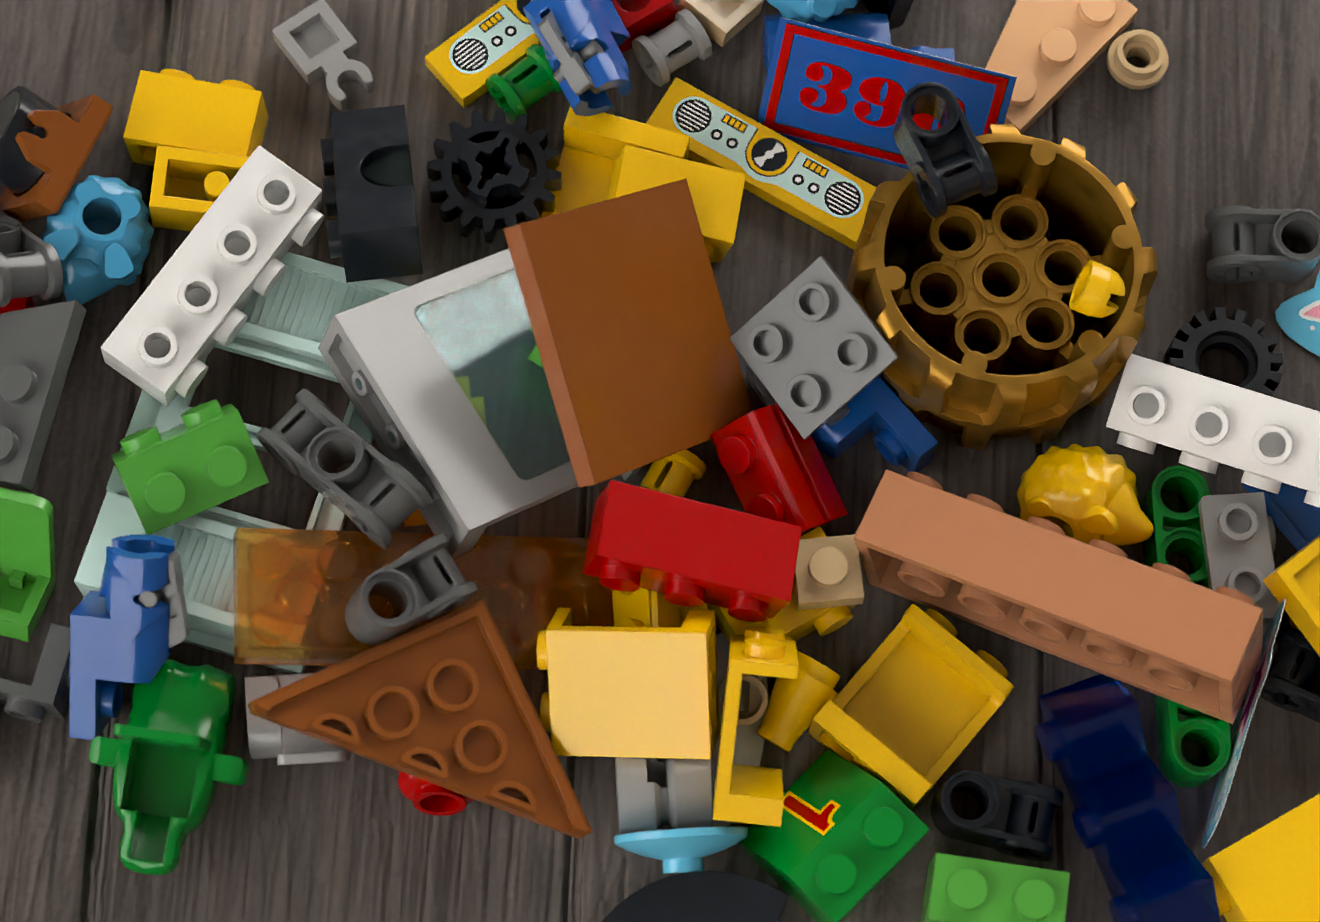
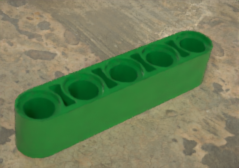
(1182, 535)

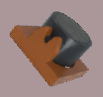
(44, 149)

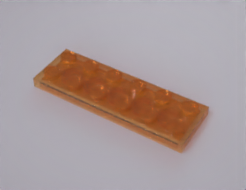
(298, 582)

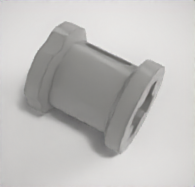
(672, 47)

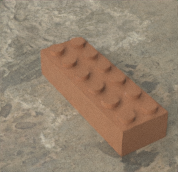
(1062, 593)

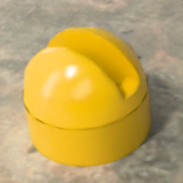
(1094, 290)

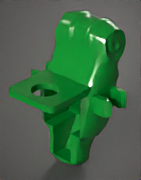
(169, 761)

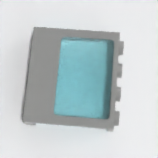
(455, 397)

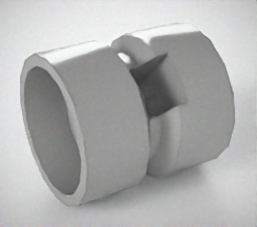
(663, 793)

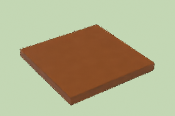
(629, 329)

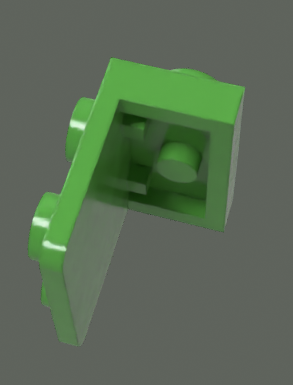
(25, 561)

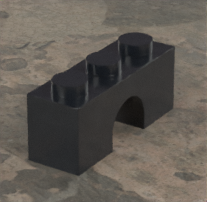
(371, 194)

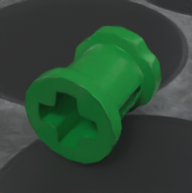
(523, 83)

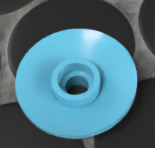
(681, 848)

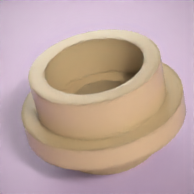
(1143, 45)

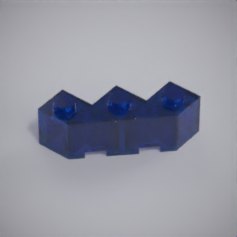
(1124, 804)

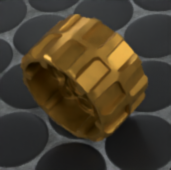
(1036, 190)

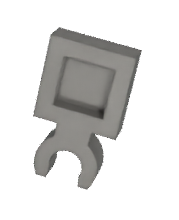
(322, 47)

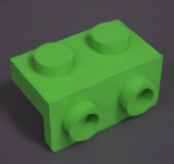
(189, 465)

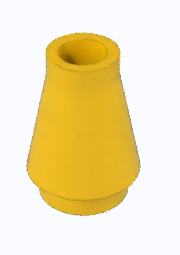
(797, 702)

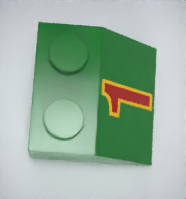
(835, 838)

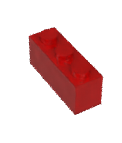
(692, 552)

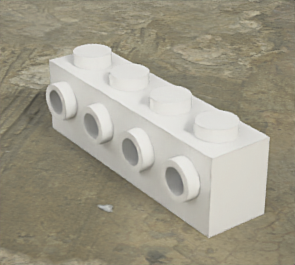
(213, 278)
(1218, 425)

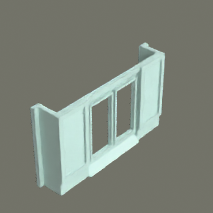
(278, 330)

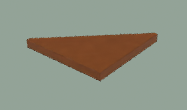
(441, 710)

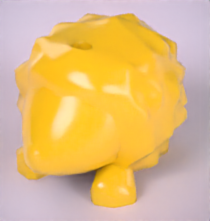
(1085, 495)

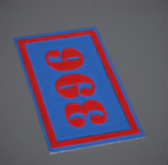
(850, 89)

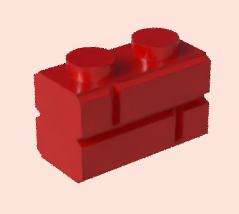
(777, 470)

